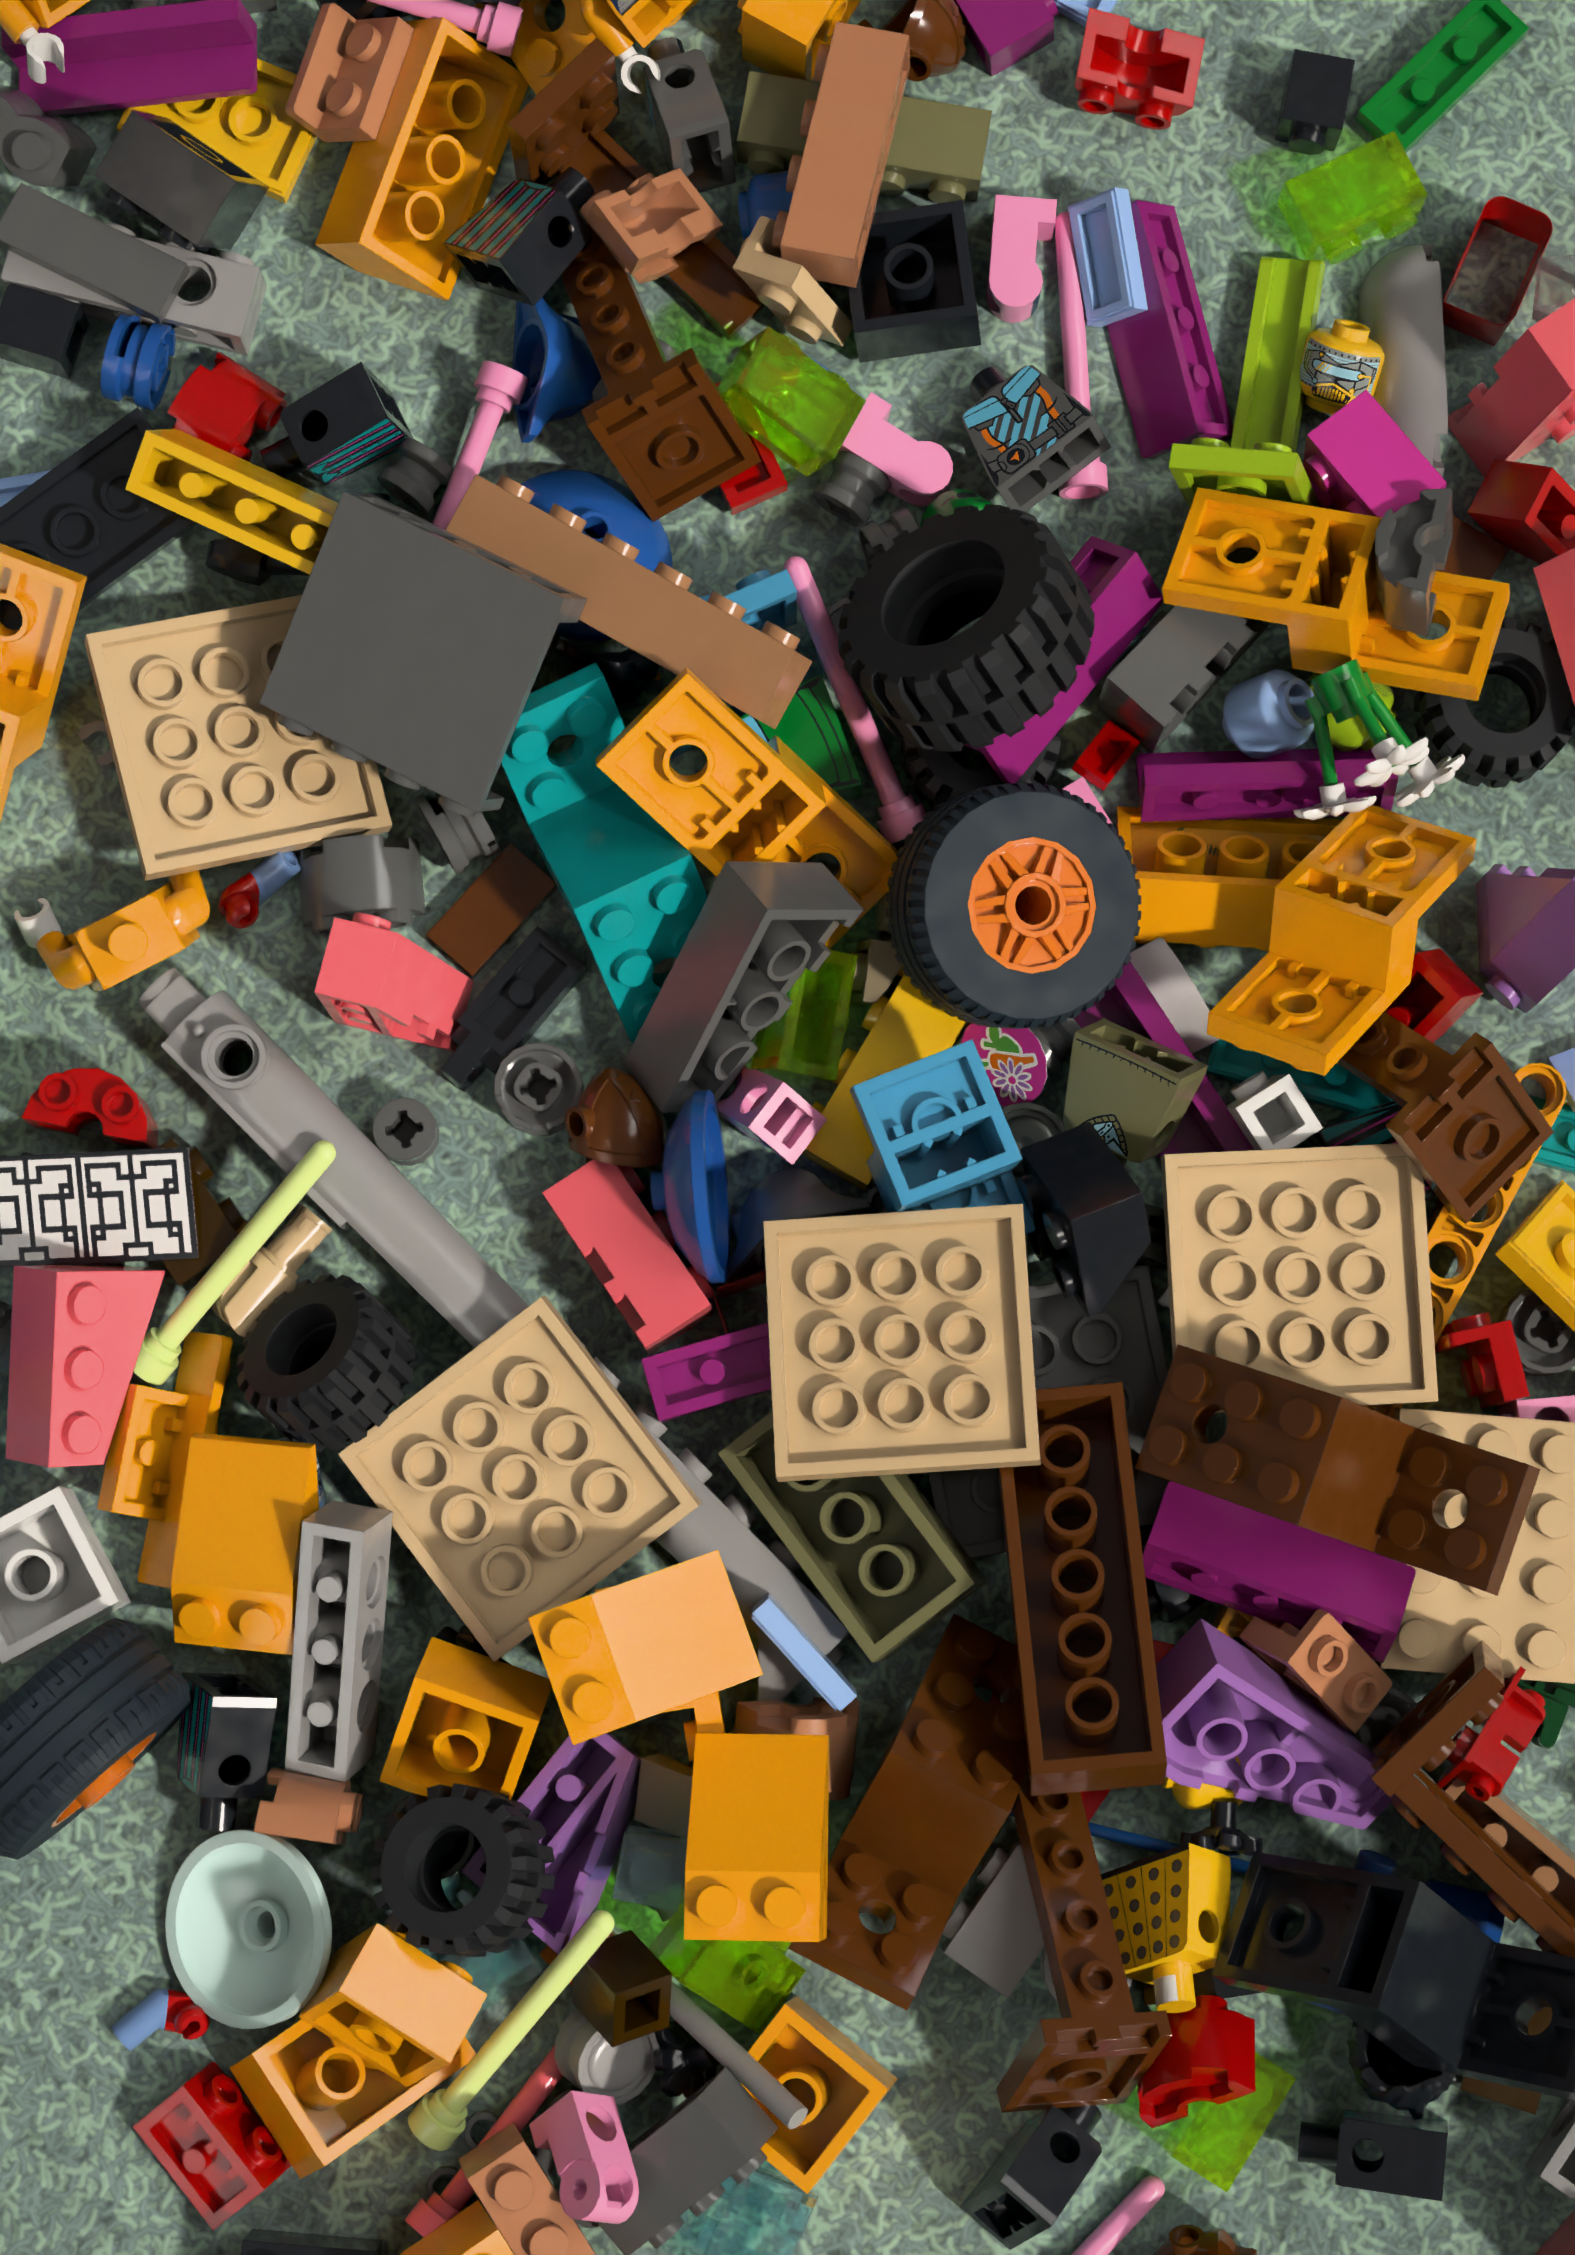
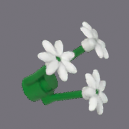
(1350, 693)

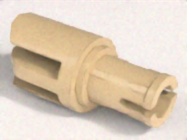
(270, 1272)

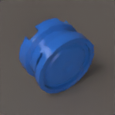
(137, 361)

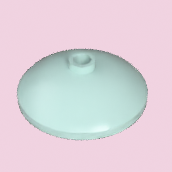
(225, 1935)

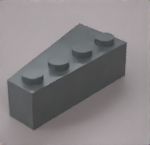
(1175, 667)
(734, 975)

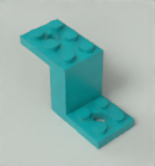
(610, 859)

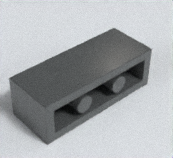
(689, 2156)

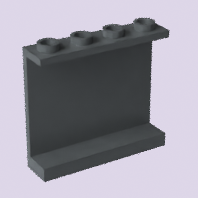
(415, 650)

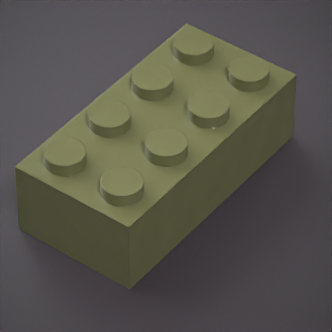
(862, 1542)

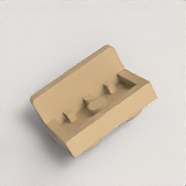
(789, 289)

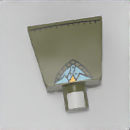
(1128, 1089)

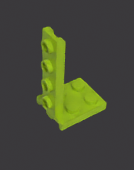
(1270, 396)

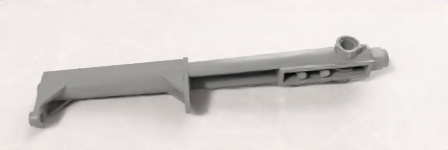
(364, 1190)

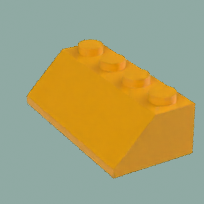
(427, 163)
(1210, 897)

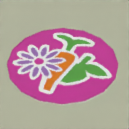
(1011, 1061)

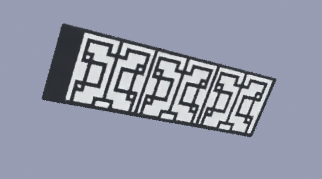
(96, 1207)

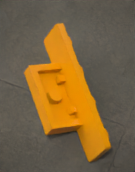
(152, 1445)

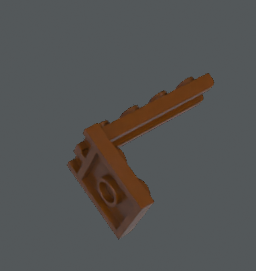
(566, 130)
(660, 417)
(1461, 1113)
(1426, 1740)
(1100, 2042)

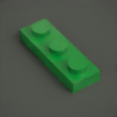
(1443, 72)

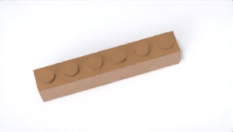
(633, 604)

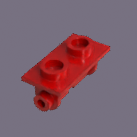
(1478, 1753)

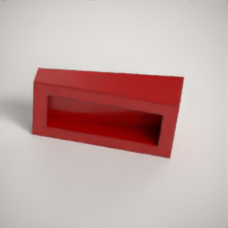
(1106, 755)

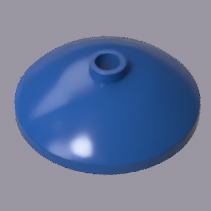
(606, 508)
(696, 1187)

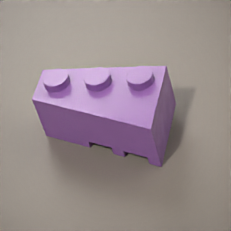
(585, 1808)

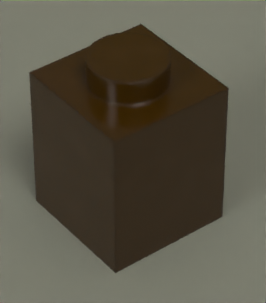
(623, 1990)

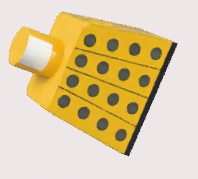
(1170, 1919)

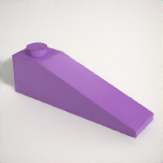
(1525, 932)
(1231, 1704)

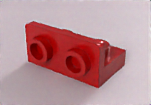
(1493, 1359)
(213, 2145)

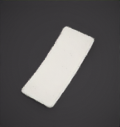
(1174, 992)

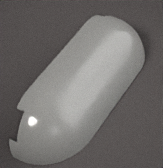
(1405, 317)

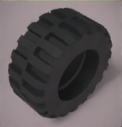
(997, 670)

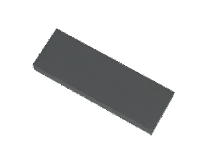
(91, 253)

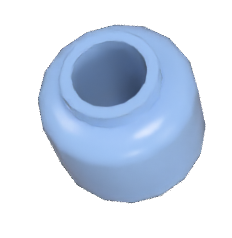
(1268, 714)

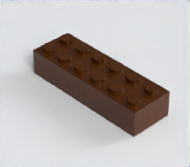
(1082, 1600)

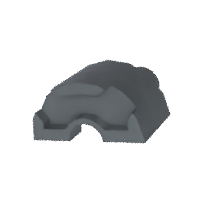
(1407, 554)
(362, 878)

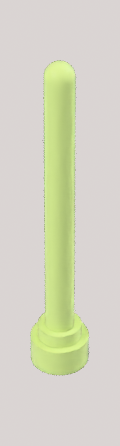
(161, 1345)
(442, 2114)

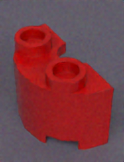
(1137, 70)
(226, 406)
(87, 1095)
(1203, 2061)

